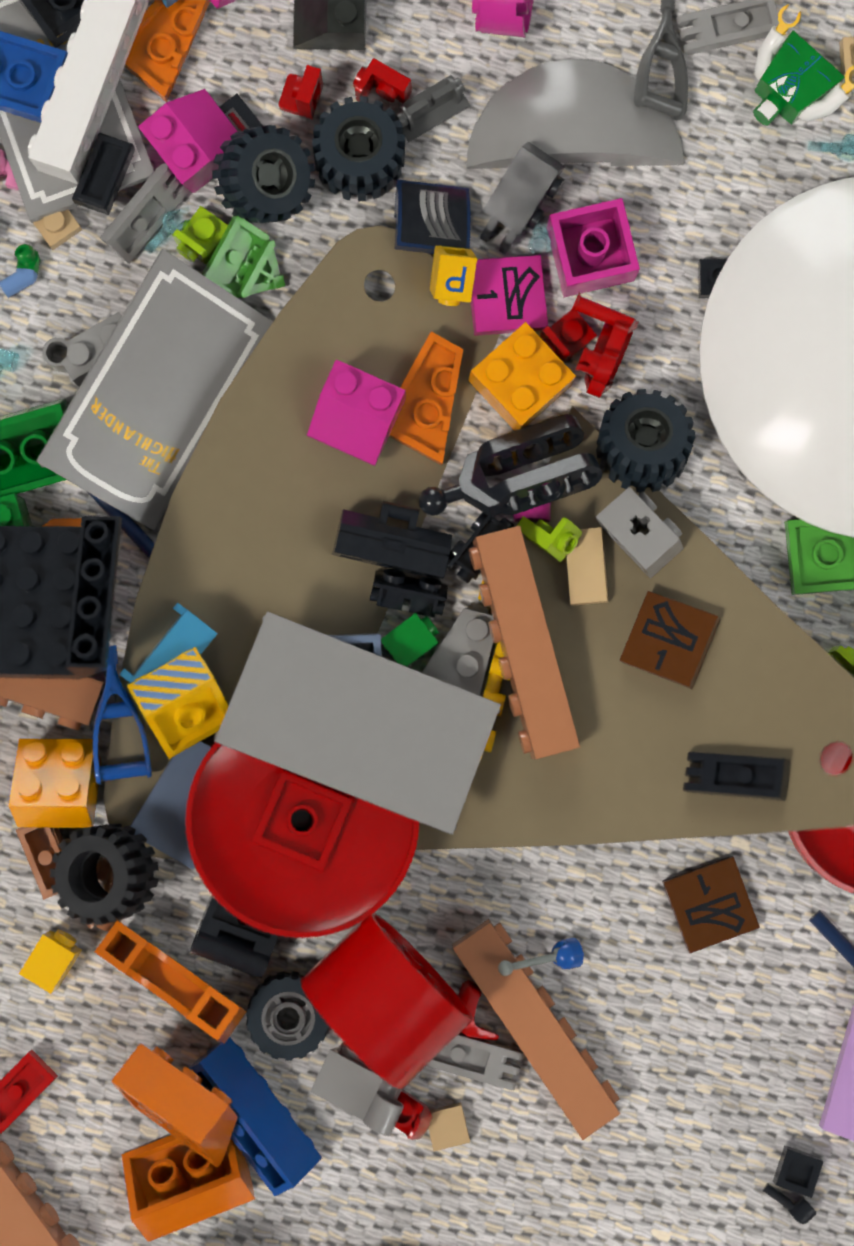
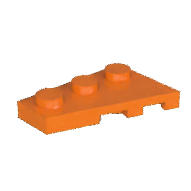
(164, 43)
(429, 398)

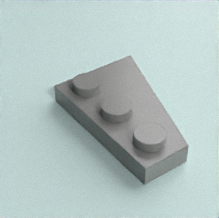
(464, 652)

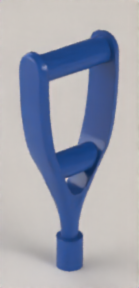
(118, 710)

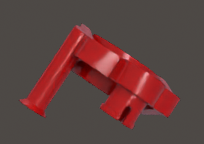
(604, 360)

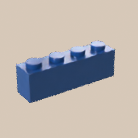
(263, 1126)

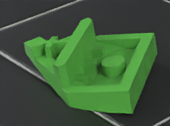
(244, 261)

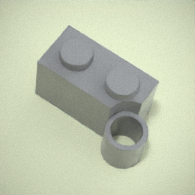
(81, 349)
(358, 1090)

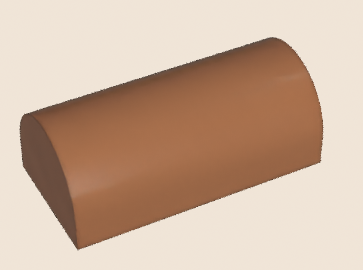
(39, 847)

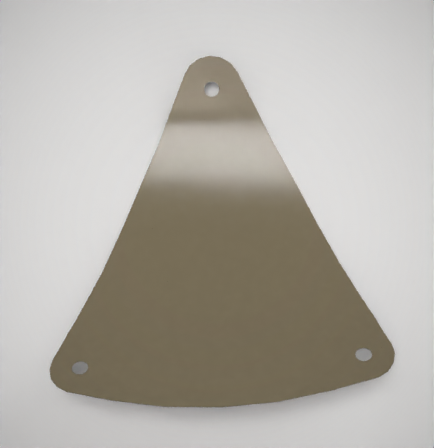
(259, 533)

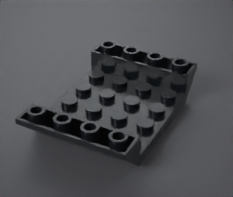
(57, 598)

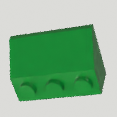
(21, 442)

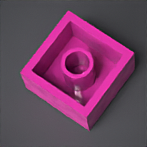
(593, 247)

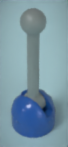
(565, 954)

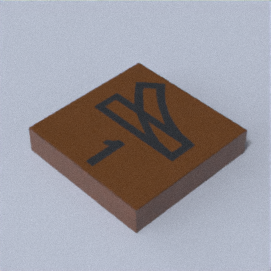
(670, 639)
(710, 904)

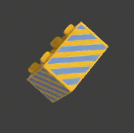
(180, 702)

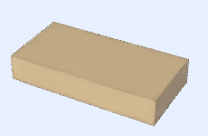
(588, 569)

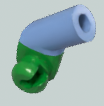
(26, 271)

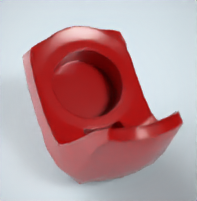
(470, 995)
(414, 1117)

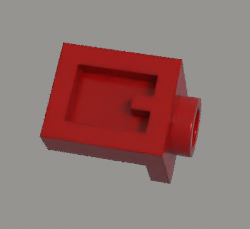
(388, 82)
(303, 93)
(568, 335)

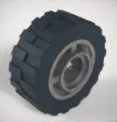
(270, 1032)

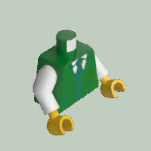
(796, 78)

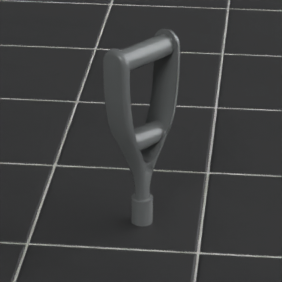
(668, 50)

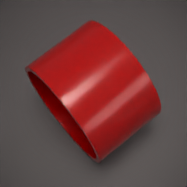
(385, 1001)

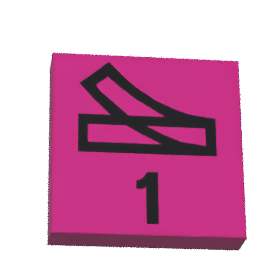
(508, 295)

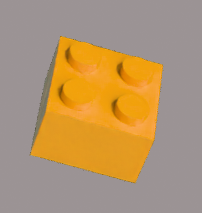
(521, 377)
(54, 784)

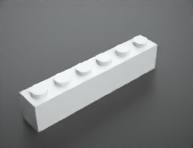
(85, 86)

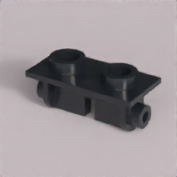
(460, 552)
(426, 593)

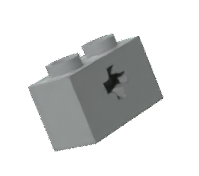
(648, 551)

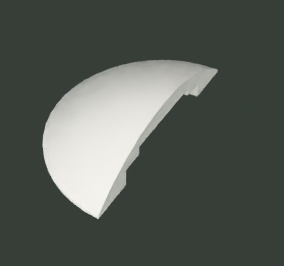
(783, 356)

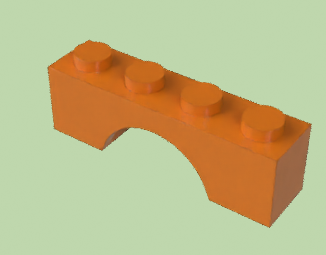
(171, 981)

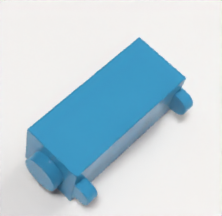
(182, 636)

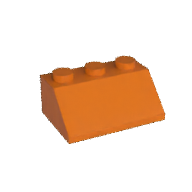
(178, 1102)
(177, 1187)

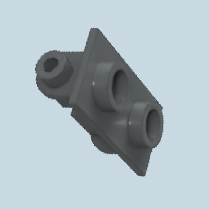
(431, 107)

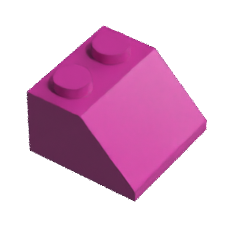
(189, 136)
(356, 412)

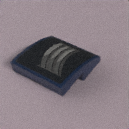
(431, 216)

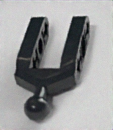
(512, 494)

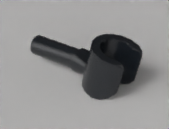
(800, 1210)

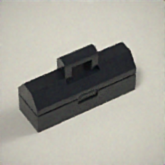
(406, 550)

